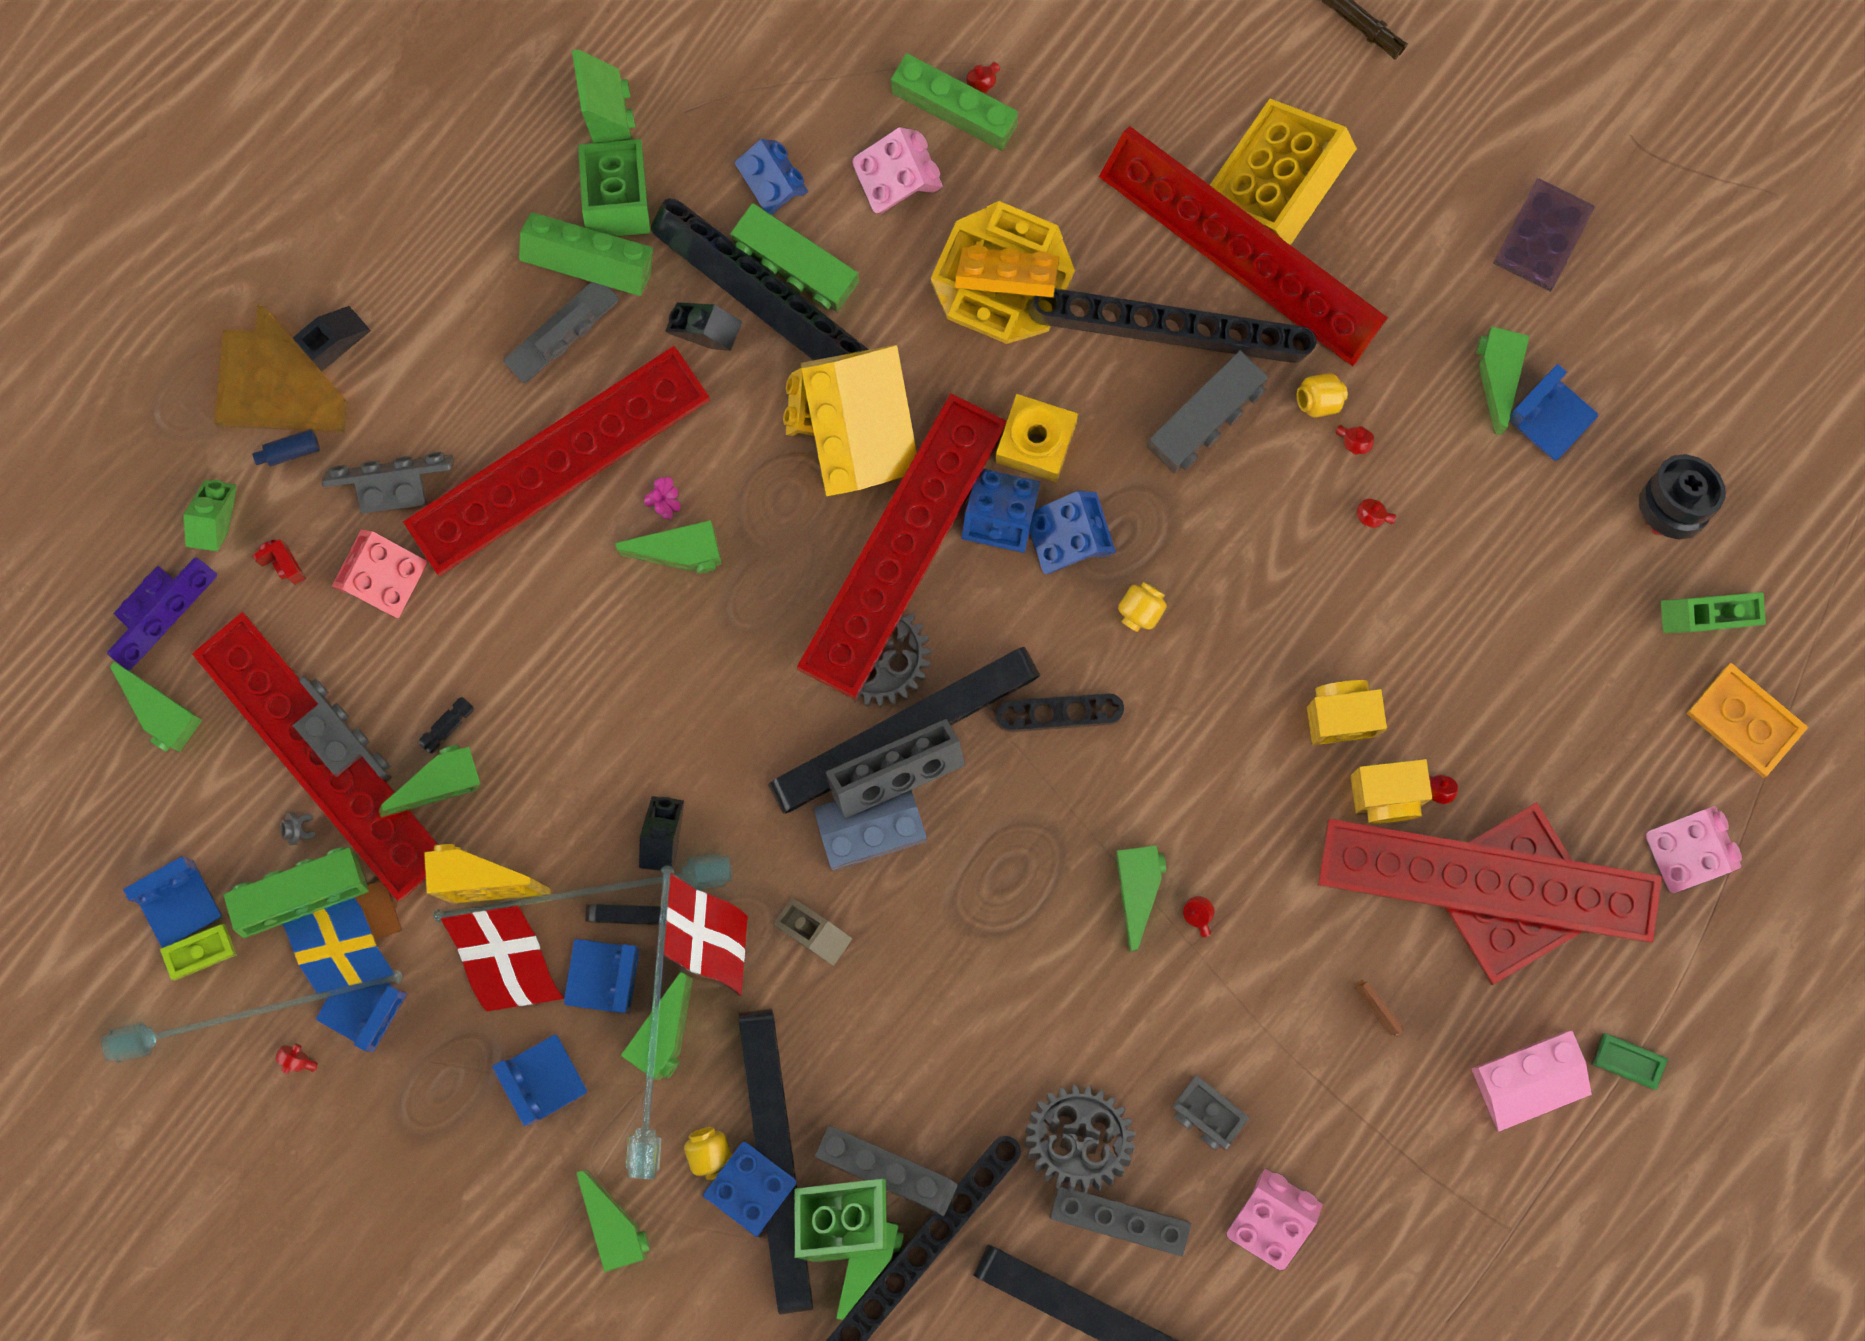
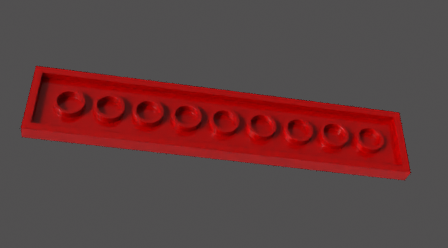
(1242, 246)
(556, 461)
(902, 546)
(275, 700)
(1490, 881)

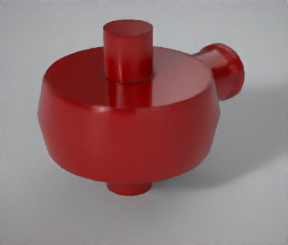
(983, 77)
(1356, 439)
(1373, 513)
(1443, 789)
(1199, 913)
(293, 1059)

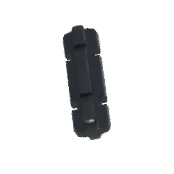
(446, 725)

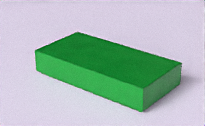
(1629, 1061)

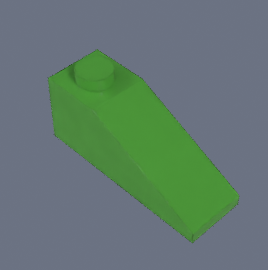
(1500, 371)
(682, 548)
(1713, 612)
(157, 713)
(442, 778)
(1139, 881)
(614, 1230)
(865, 1269)

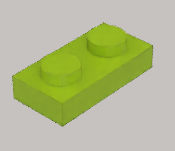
(198, 952)

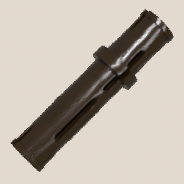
(1369, 26)

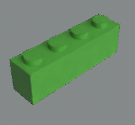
(954, 102)
(585, 254)
(795, 258)
(295, 892)

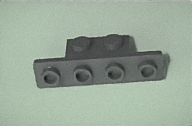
(560, 331)
(389, 484)
(333, 738)

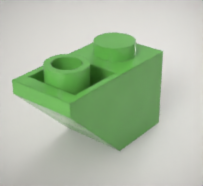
(209, 515)

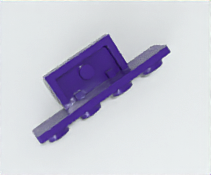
(155, 608)

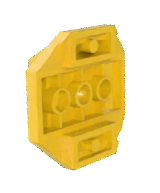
(998, 313)

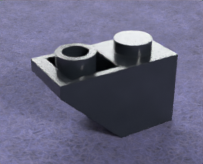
(704, 325)
(331, 336)
(660, 833)

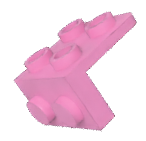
(896, 169)
(1694, 849)
(1275, 1220)

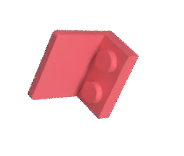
(379, 573)

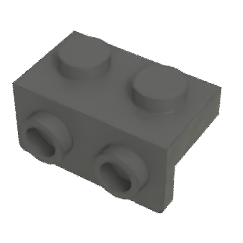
(1209, 1113)

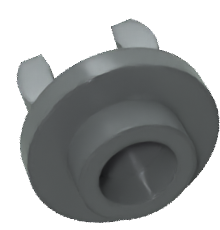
(292, 829)

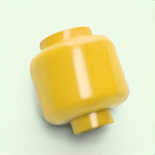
(1321, 395)
(1142, 606)
(707, 1152)

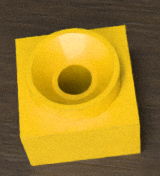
(1030, 418)
(1346, 713)
(1391, 791)

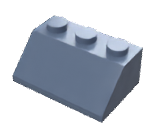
(870, 833)

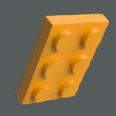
(1007, 271)
(1747, 720)

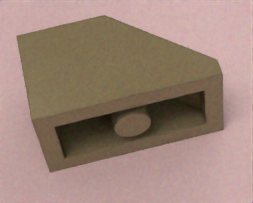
(812, 931)

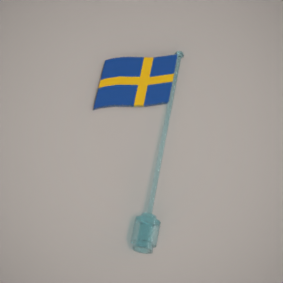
(331, 949)

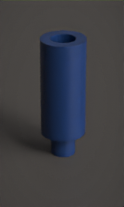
(287, 448)

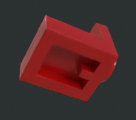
(286, 564)

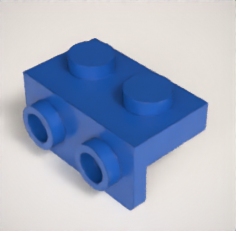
(770, 174)

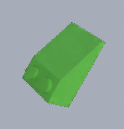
(603, 98)
(614, 187)
(670, 1031)
(840, 1220)

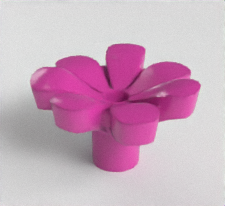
(663, 498)

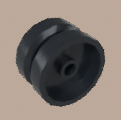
(1682, 496)

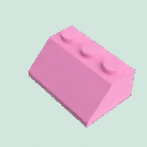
(1533, 1080)

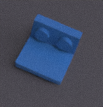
(1553, 415)
(1000, 510)
(1070, 531)
(175, 901)
(602, 976)
(363, 1014)
(540, 1080)
(750, 1188)

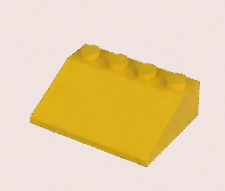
(1284, 167)
(859, 418)
(466, 878)

